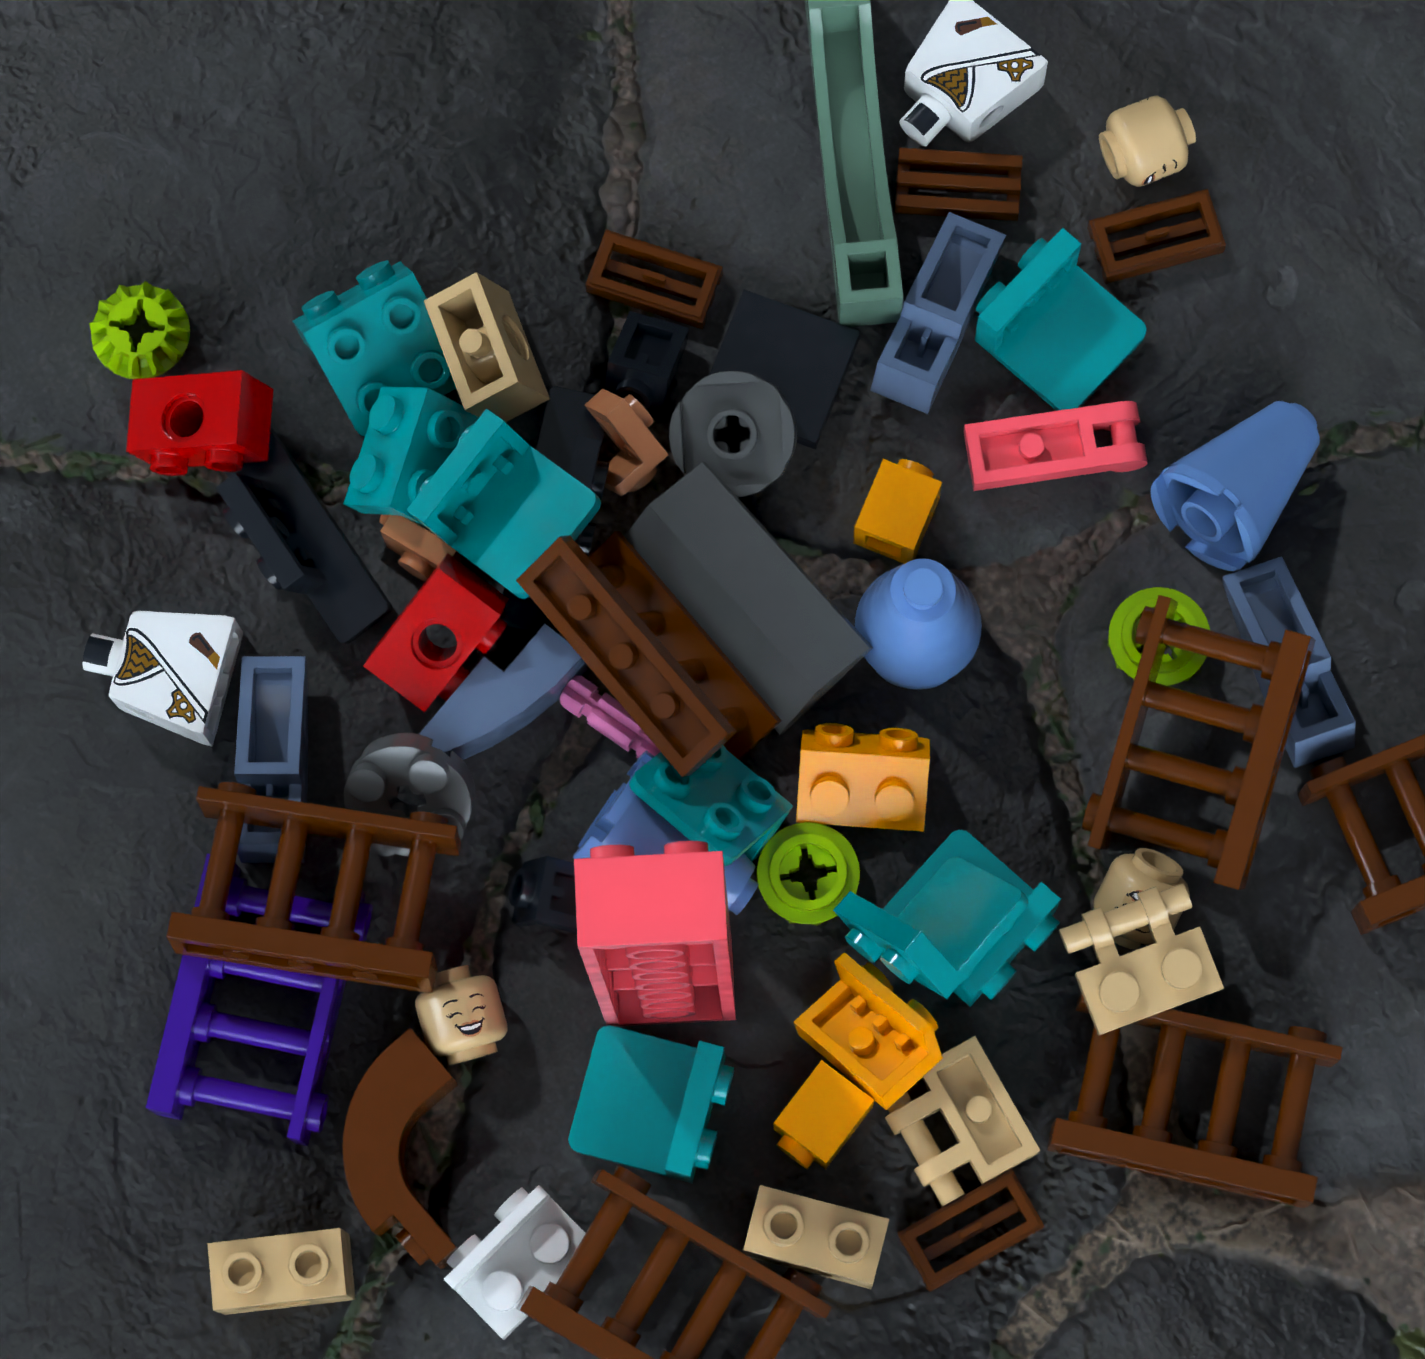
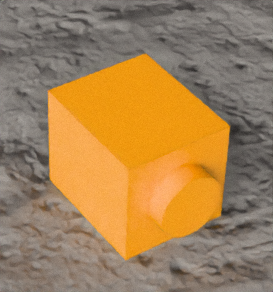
(898, 510)
(821, 1117)

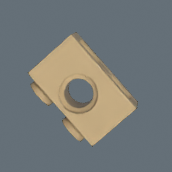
(486, 348)
(815, 1237)
(281, 1271)

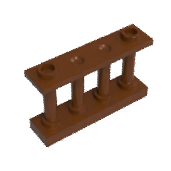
(648, 651)
(1244, 788)
(1385, 895)
(337, 949)
(1215, 1159)
(617, 1337)

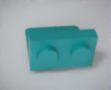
(1057, 325)
(374, 339)
(404, 445)
(502, 501)
(715, 804)
(1030, 928)
(940, 930)
(650, 1103)

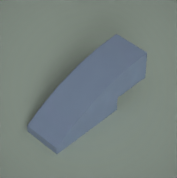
(937, 313)
(1263, 606)
(499, 703)
(271, 742)

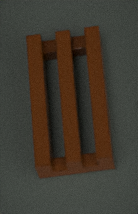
(958, 162)
(1162, 258)
(648, 301)
(921, 1258)

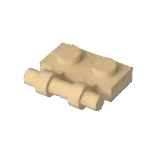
(1149, 978)
(977, 1112)

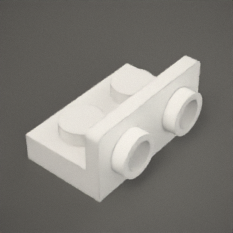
(520, 1252)

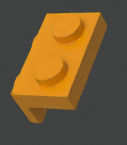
(863, 778)
(871, 1032)

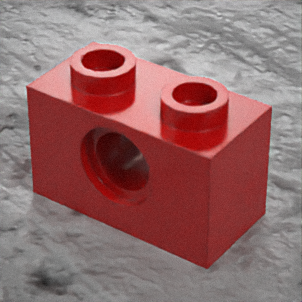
(170, 409)
(449, 598)

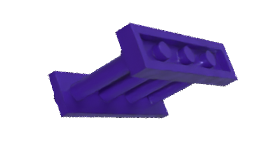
(196, 1020)

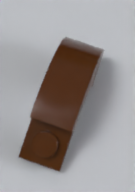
(377, 1128)

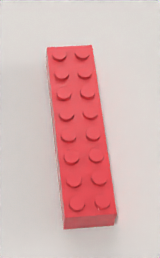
(656, 934)

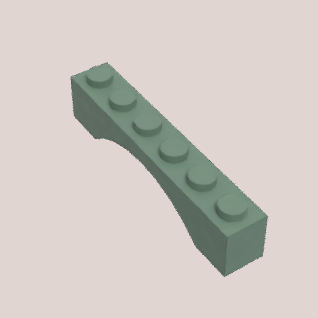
(854, 163)

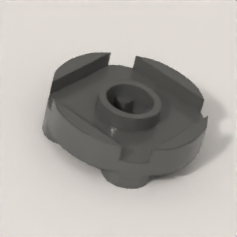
(758, 406)
(410, 762)

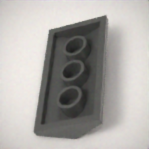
(747, 593)

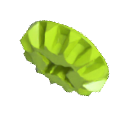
(157, 350)
(1124, 628)
(783, 856)

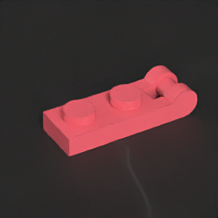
(1053, 445)

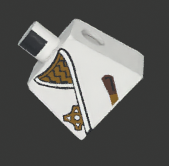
(968, 75)
(170, 669)

